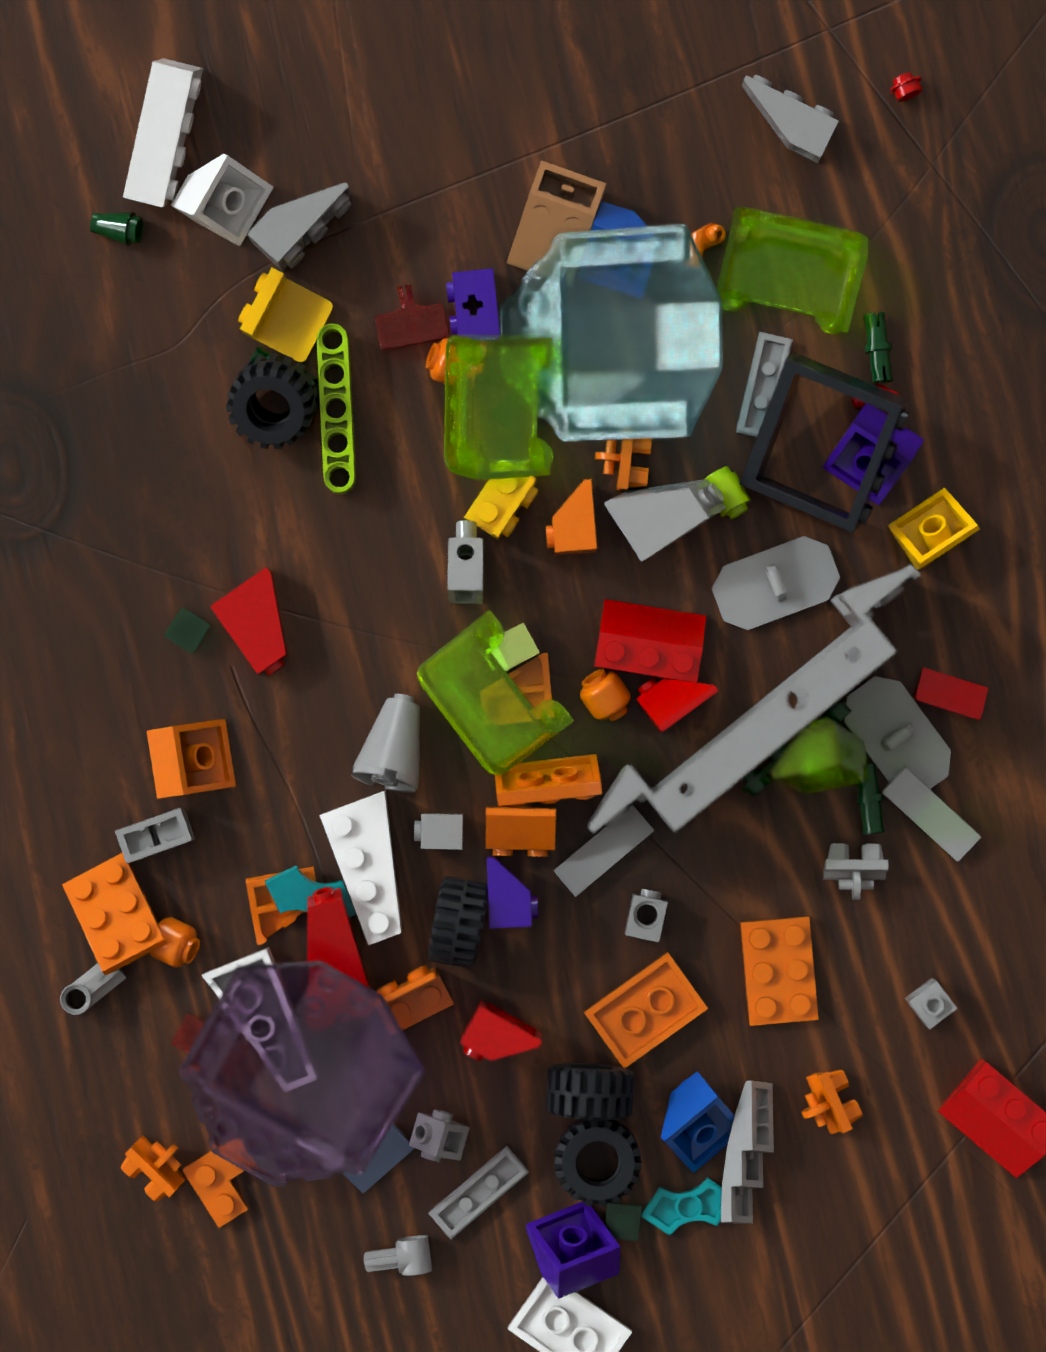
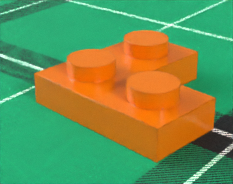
(213, 1184)

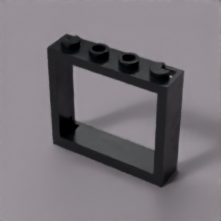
(794, 367)

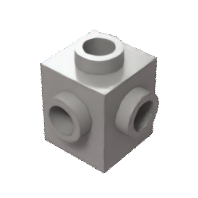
(439, 1136)

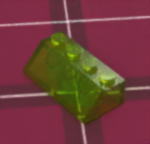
(823, 759)

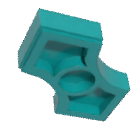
(292, 888)
(672, 1209)

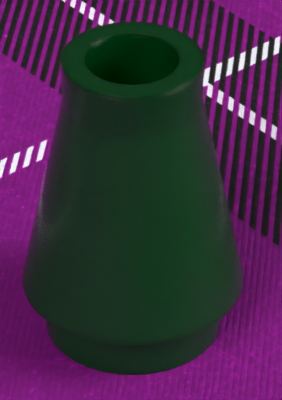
(121, 227)

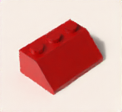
(650, 641)
(497, 1034)
(998, 1118)

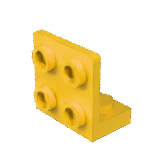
(499, 503)

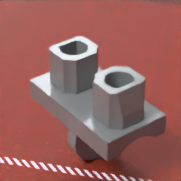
(855, 874)

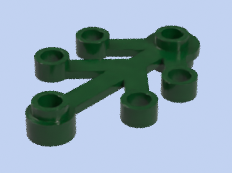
(758, 780)

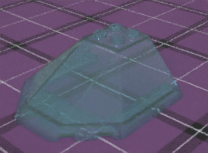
(628, 329)

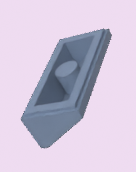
(390, 1152)

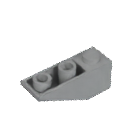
(796, 124)

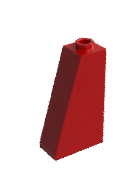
(332, 935)

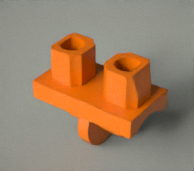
(627, 475)
(826, 1104)
(157, 1165)

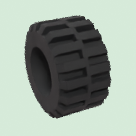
(262, 424)
(458, 922)
(590, 1091)
(604, 1190)

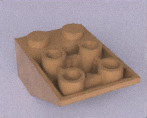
(556, 204)

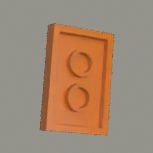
(549, 781)
(114, 914)
(779, 970)
(645, 1010)

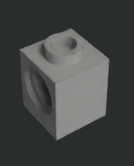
(439, 831)
(646, 931)
(930, 1003)

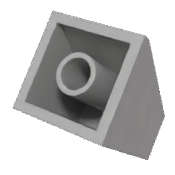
(663, 514)

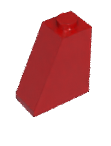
(255, 622)

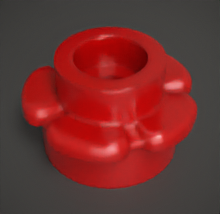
(906, 87)

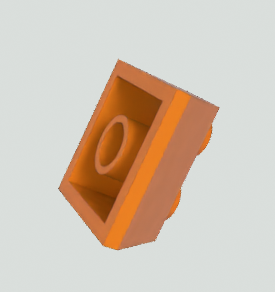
(574, 524)
(191, 758)
(520, 829)

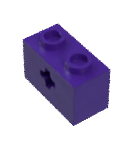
(478, 286)

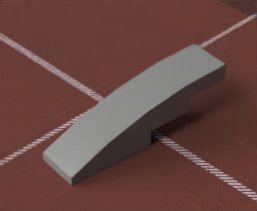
(748, 1140)

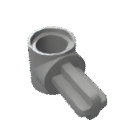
(409, 1256)

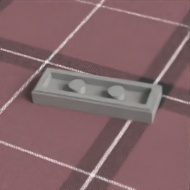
(763, 376)
(931, 813)
(603, 851)
(478, 1192)

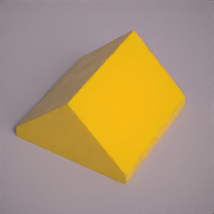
(932, 528)

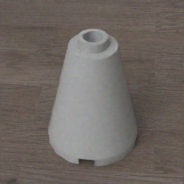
(392, 747)

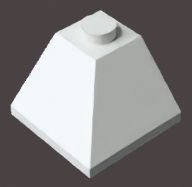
(223, 198)

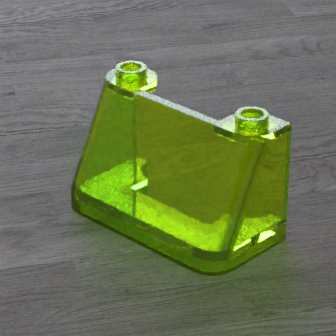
(792, 266)
(494, 405)
(485, 701)

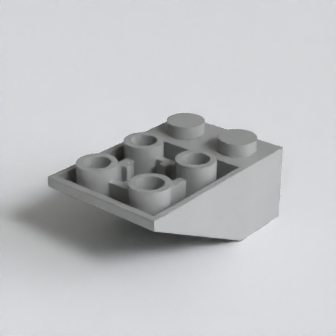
(291, 226)

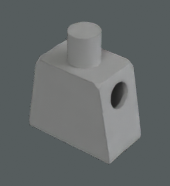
(465, 576)

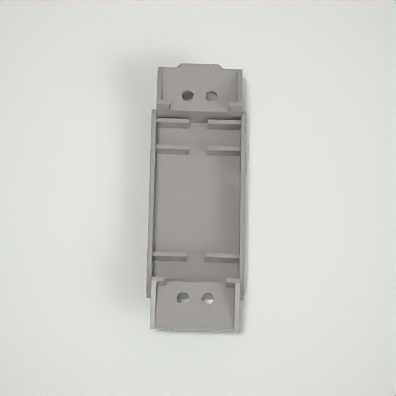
(768, 721)

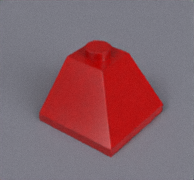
(671, 699)

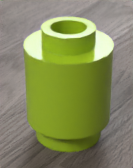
(734, 494)

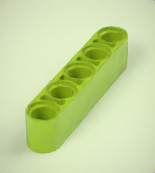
(331, 392)

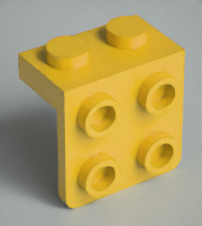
(285, 315)

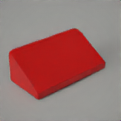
(950, 694)

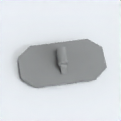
(775, 583)
(897, 731)

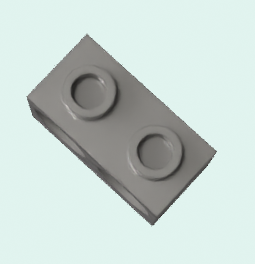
(155, 835)

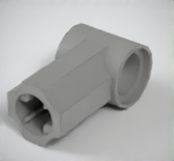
(95, 987)

